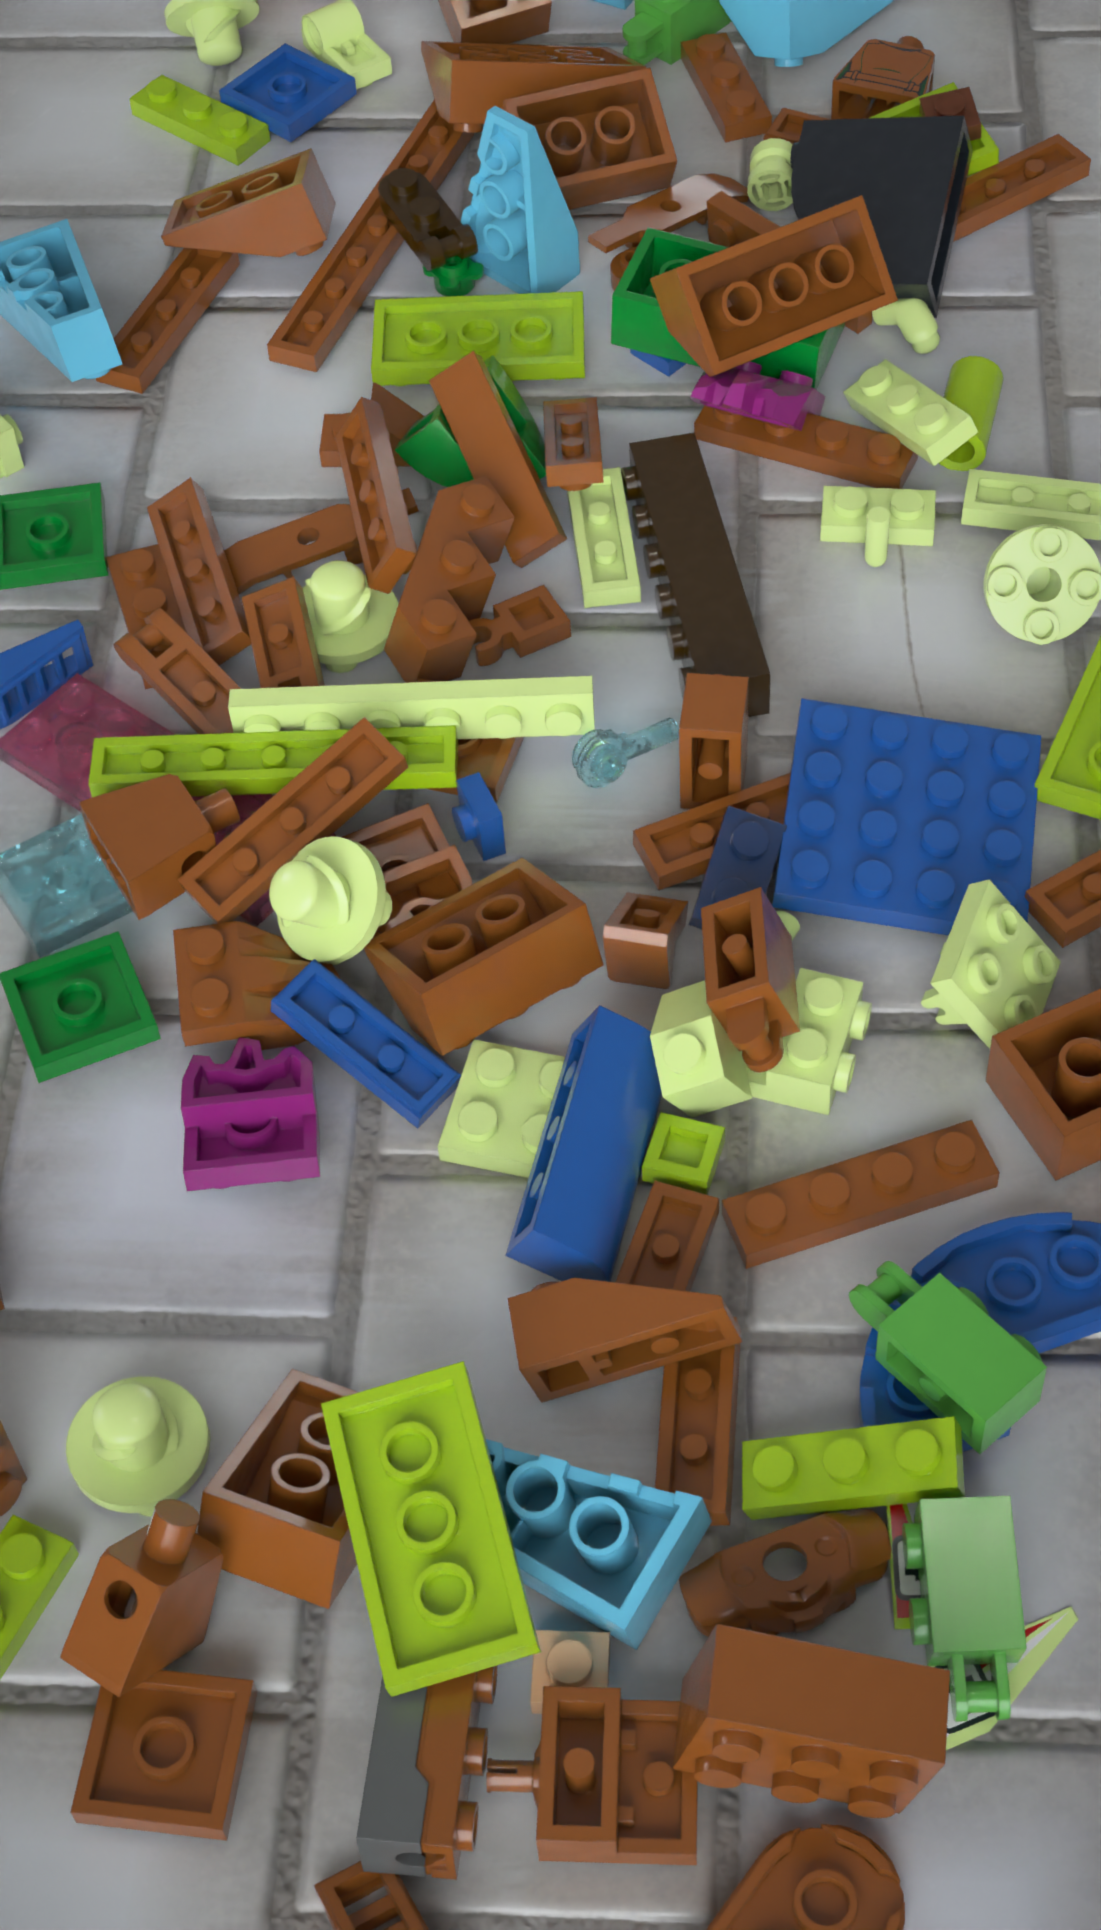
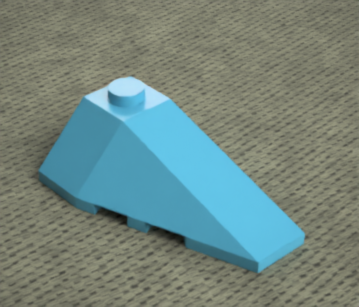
(797, 27)
(519, 210)

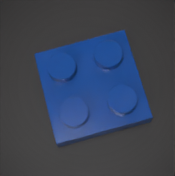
(289, 91)

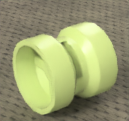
(770, 175)

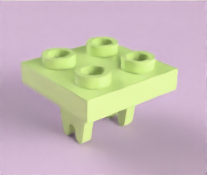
(990, 967)

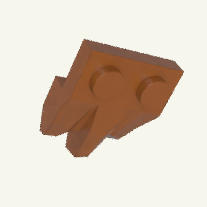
(414, 861)
(228, 983)

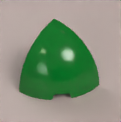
(435, 452)

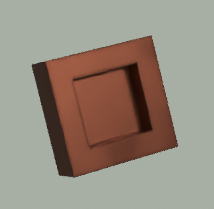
(953, 103)

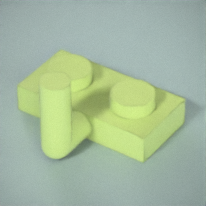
(878, 518)

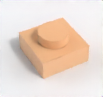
(569, 1660)

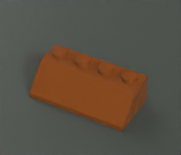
(776, 288)

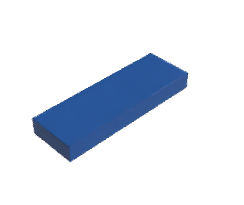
(365, 1043)

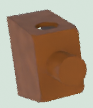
(154, 836)
(146, 1601)

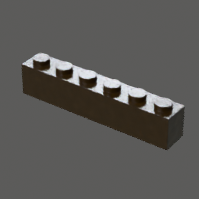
(694, 565)

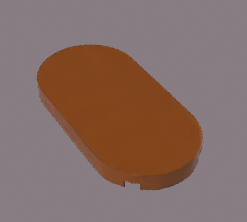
(817, 1883)

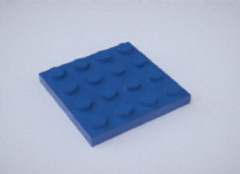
(904, 815)

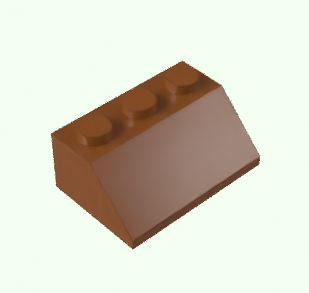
(485, 955)

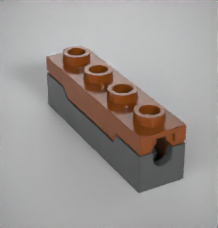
(420, 1776)

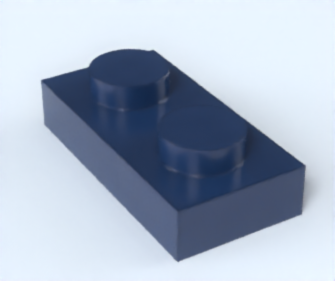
(740, 859)

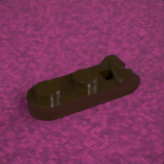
(424, 219)

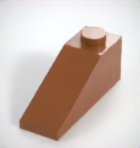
(603, 1331)

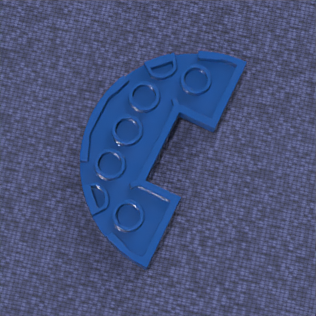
(1033, 1277)

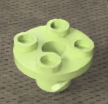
(213, 26)
(1042, 583)
(347, 615)
(330, 900)
(138, 1444)

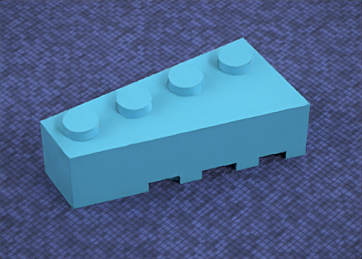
(54, 302)
(597, 1538)

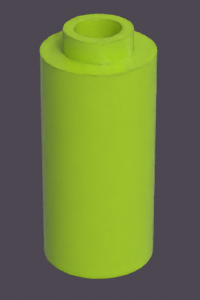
(976, 389)

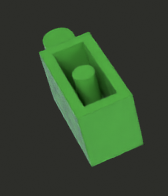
(664, 24)
(951, 1352)
(968, 1596)

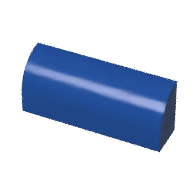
(590, 1152)

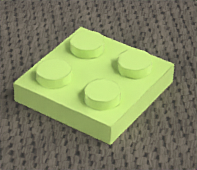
(500, 1108)

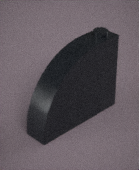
(910, 182)

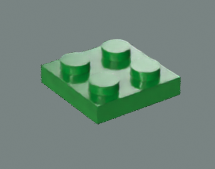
(52, 536)
(79, 1006)

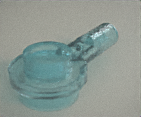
(603, 755)

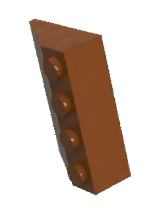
(477, 76)

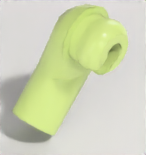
(914, 322)

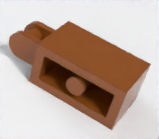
(750, 976)

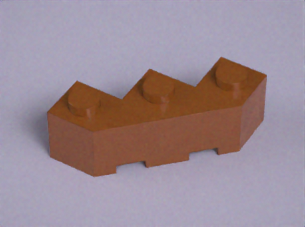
(449, 582)

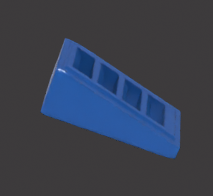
(25, 679)

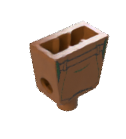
(882, 78)

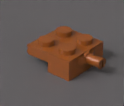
(606, 1780)

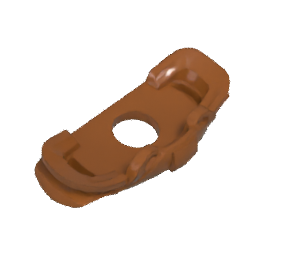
(737, 1592)

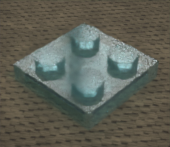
(59, 887)

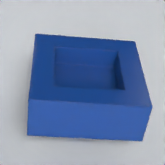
(479, 817)

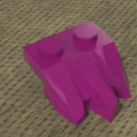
(759, 396)
(249, 1119)

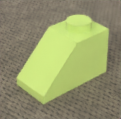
(694, 1056)

